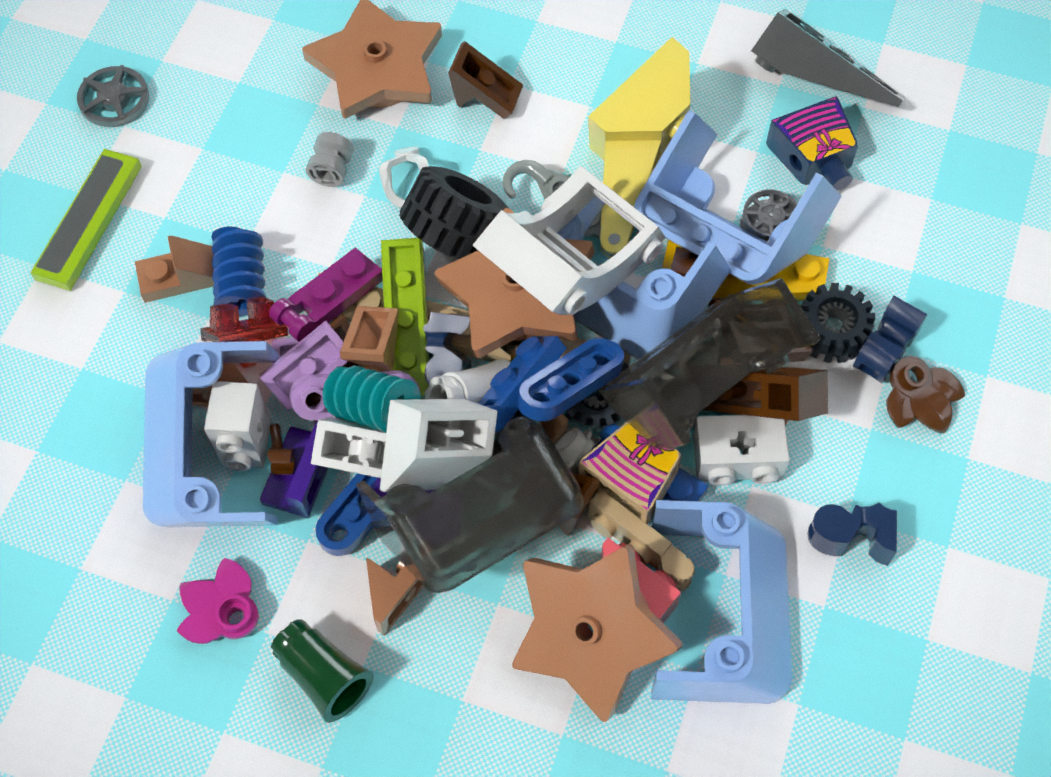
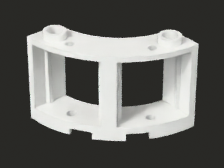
(549, 265)

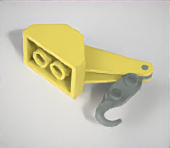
(630, 137)

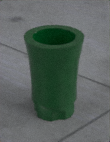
(321, 670)

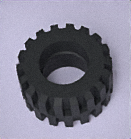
(449, 210)

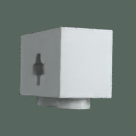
(238, 425)
(761, 444)
(348, 447)

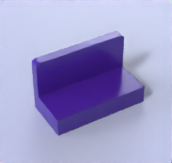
(297, 491)

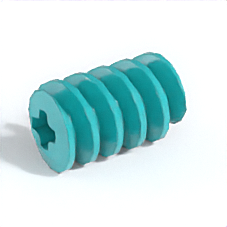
(365, 395)

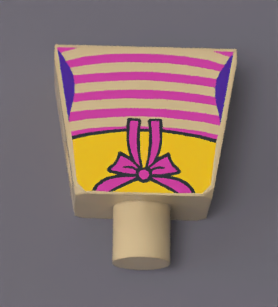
(632, 470)

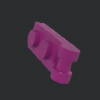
(327, 294)

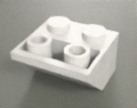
(435, 441)

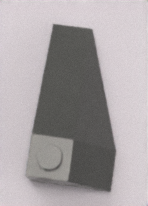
(800, 52)

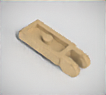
(615, 520)

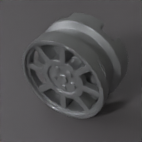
(766, 214)

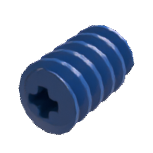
(237, 267)

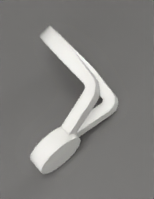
(401, 155)

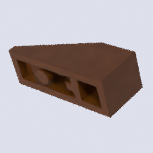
(783, 394)

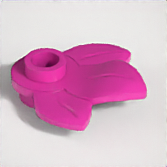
(214, 602)

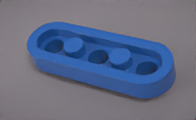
(570, 379)
(346, 515)

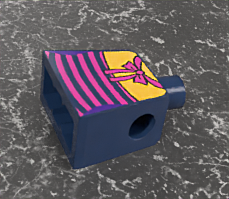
(815, 142)

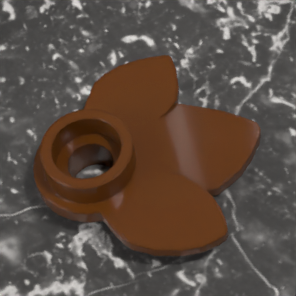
(924, 400)

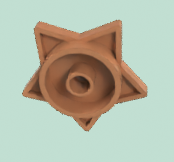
(376, 59)
(500, 306)
(623, 627)

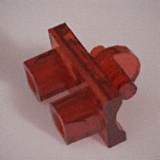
(258, 327)

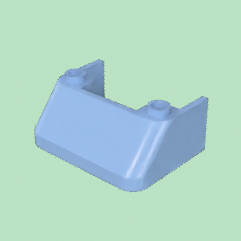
(679, 198)
(659, 306)
(169, 491)
(759, 661)

